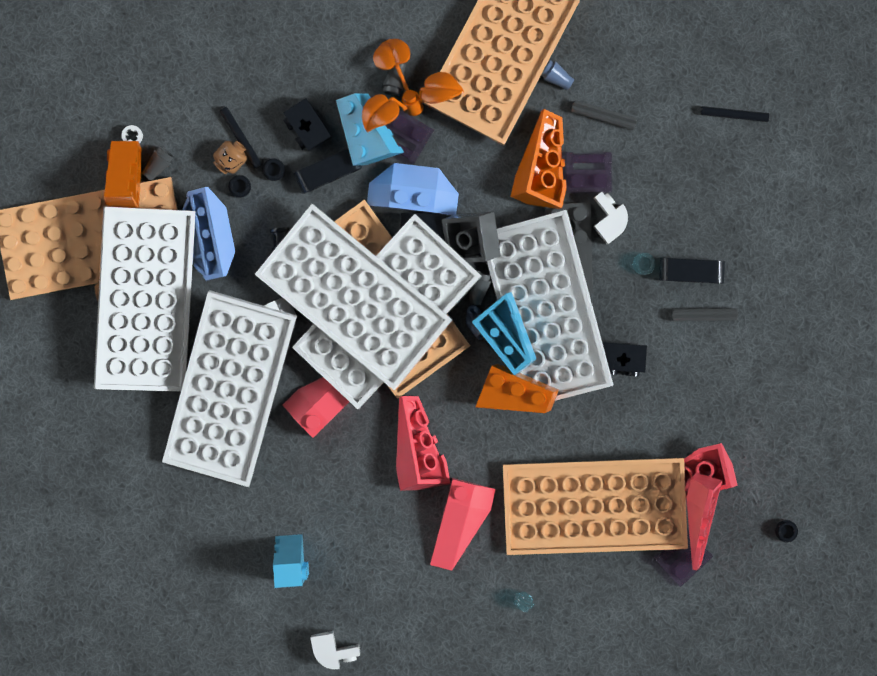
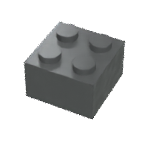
(472, 236)

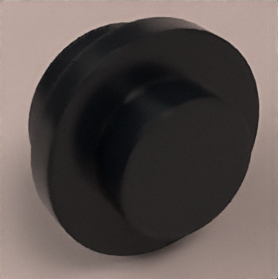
(273, 169)
(239, 186)
(786, 531)

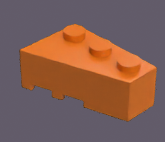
(123, 174)
(515, 392)

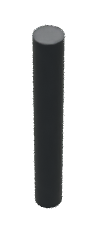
(735, 114)
(239, 135)

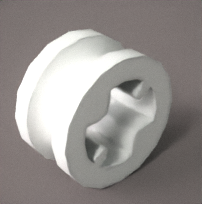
(133, 128)

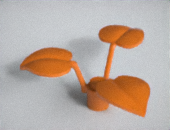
(381, 111)

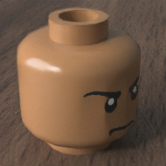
(230, 157)

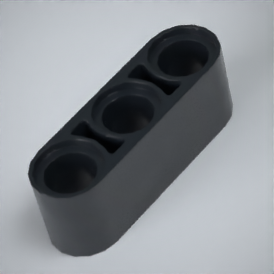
(325, 171)
(691, 270)

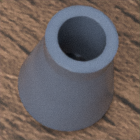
(557, 75)

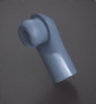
(472, 313)

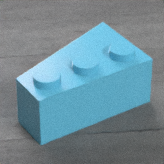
(363, 145)
(506, 333)
(289, 562)

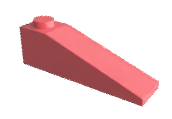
(315, 405)
(417, 457)
(711, 462)
(701, 505)
(462, 517)

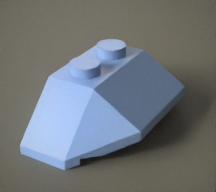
(413, 190)
(212, 234)

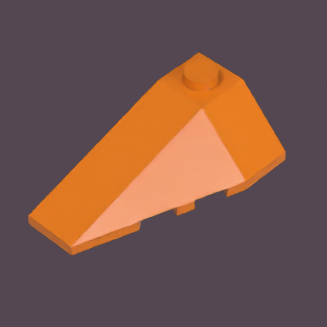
(541, 169)

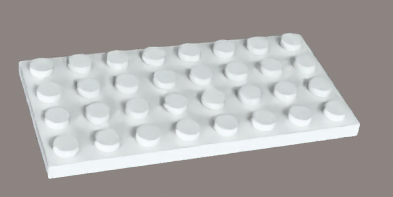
(424, 263)
(552, 296)
(353, 297)
(144, 299)
(229, 388)

